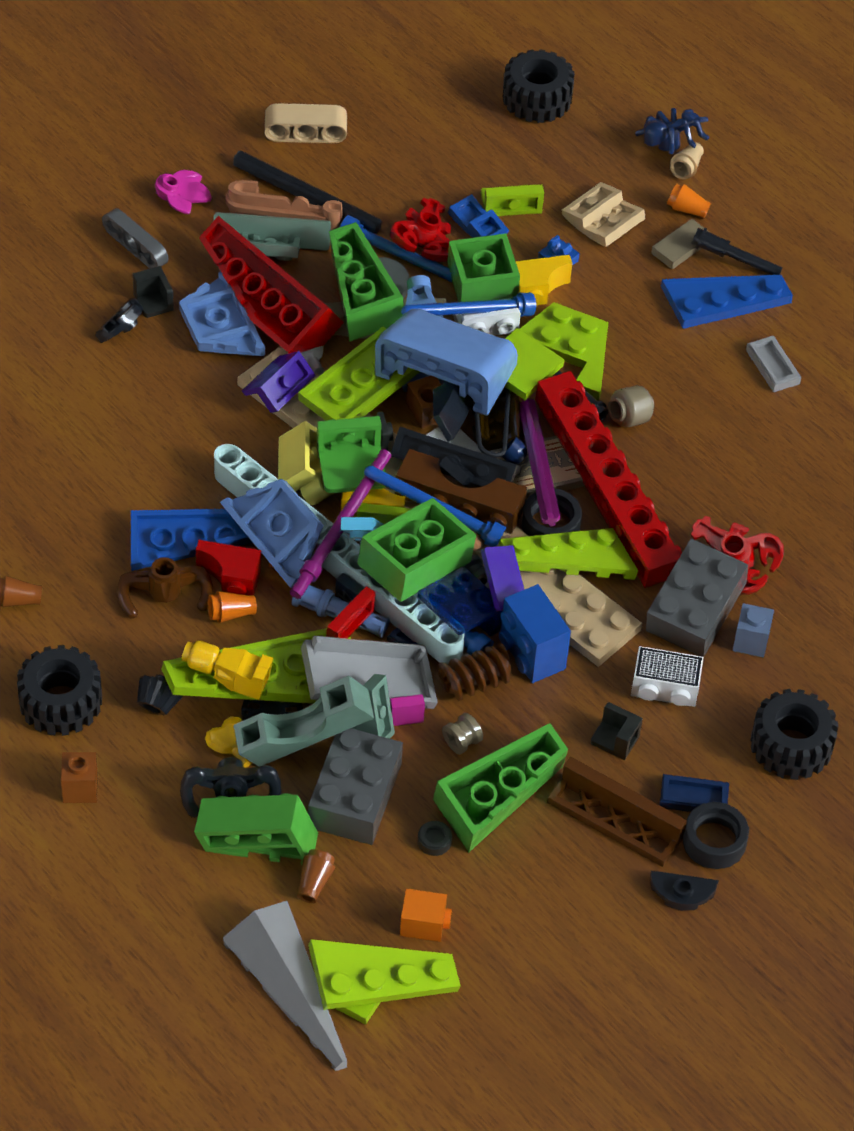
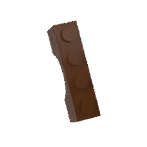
(497, 501)

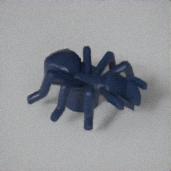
(667, 133)

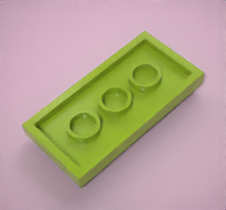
(351, 386)

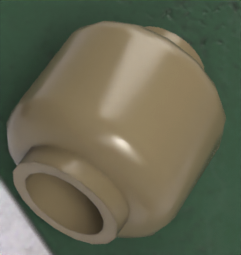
(631, 406)

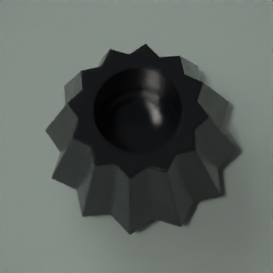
(156, 695)

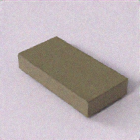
(677, 245)

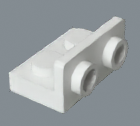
(492, 322)

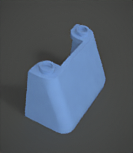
(449, 352)

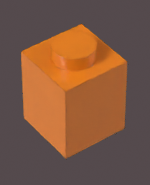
(424, 915)

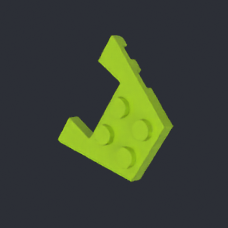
(575, 338)

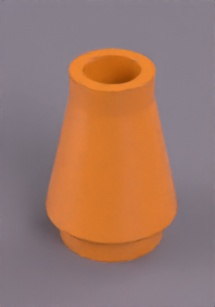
(688, 201)
(229, 606)

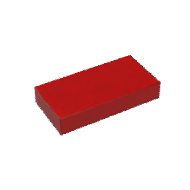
(352, 615)

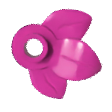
(182, 190)

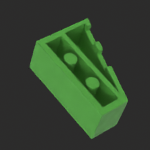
(257, 825)

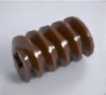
(475, 671)

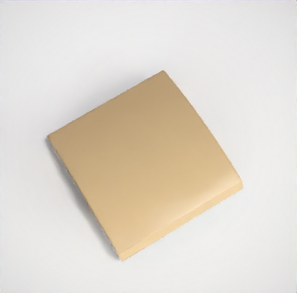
(603, 214)

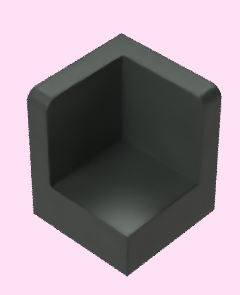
(153, 291)
(617, 731)

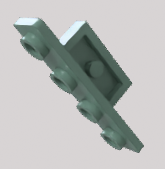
(280, 235)

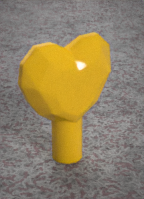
(224, 741)

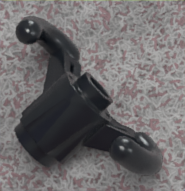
(227, 780)

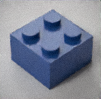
(534, 633)

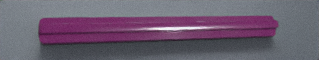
(539, 462)

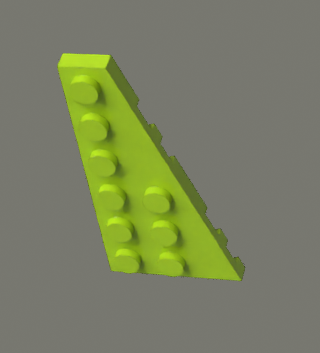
(286, 678)

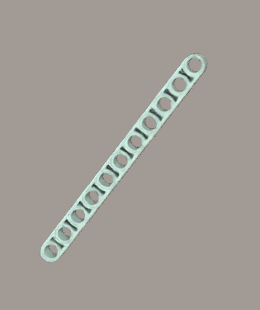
(241, 473)

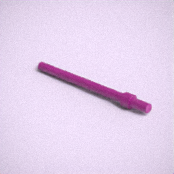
(312, 568)

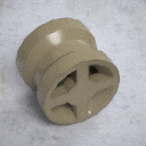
(462, 733)

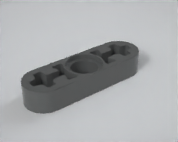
(135, 238)

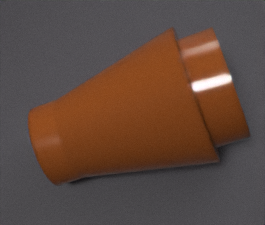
(18, 592)
(315, 873)

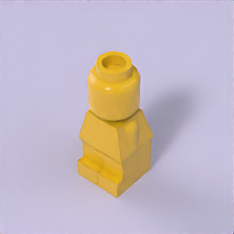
(232, 667)

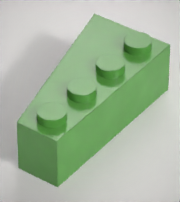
(364, 285)

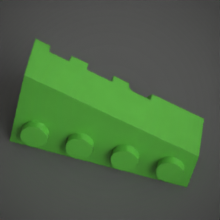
(493, 787)

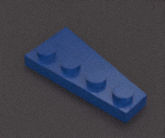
(719, 298)
(177, 532)

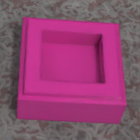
(407, 709)

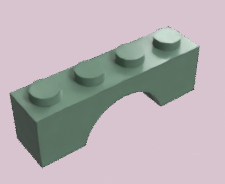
(272, 736)

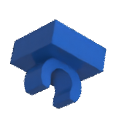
(557, 247)

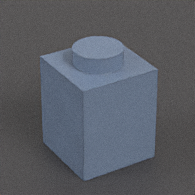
(753, 630)

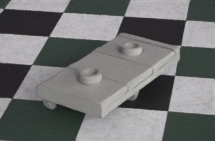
(335, 658)

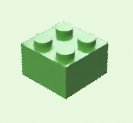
(483, 268)

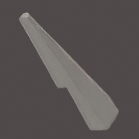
(276, 956)

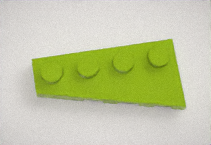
(573, 552)
(374, 974)

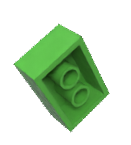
(416, 549)

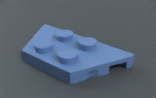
(220, 321)
(278, 526)

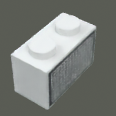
(667, 676)

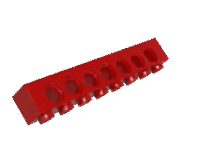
(597, 458)

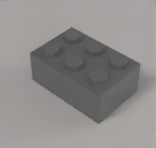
(697, 597)
(355, 785)

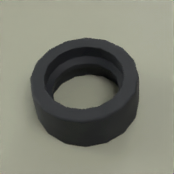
(566, 503)
(710, 856)

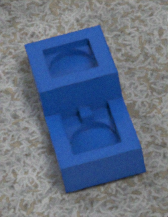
(474, 218)

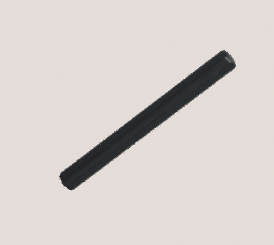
(301, 188)

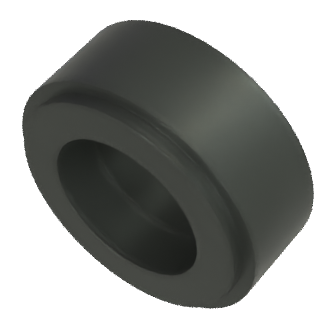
(434, 838)

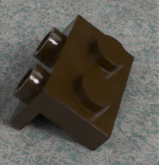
(493, 424)

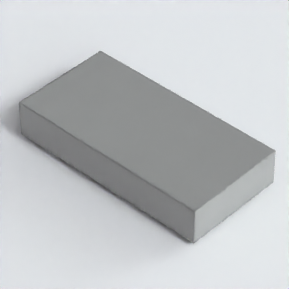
(773, 363)

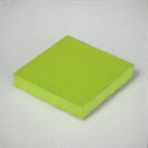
(533, 364)

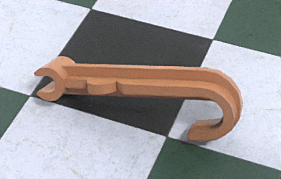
(244, 198)

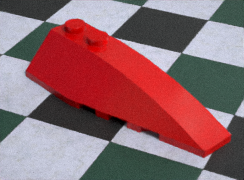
(269, 293)

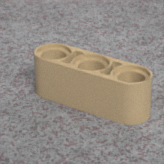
(305, 123)

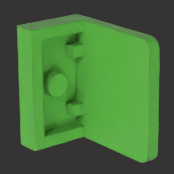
(346, 450)

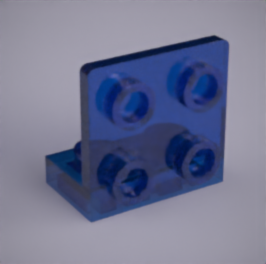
(462, 602)

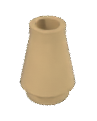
(686, 162)

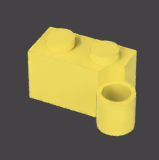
(300, 462)

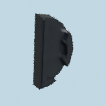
(122, 320)
(682, 891)

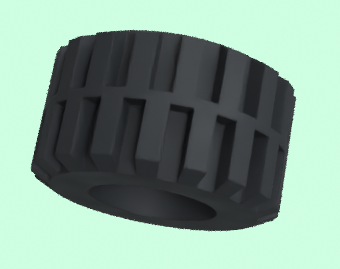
(538, 86)
(55, 669)
(798, 713)

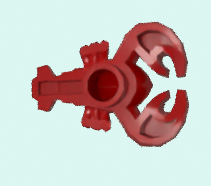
(424, 230)
(741, 548)

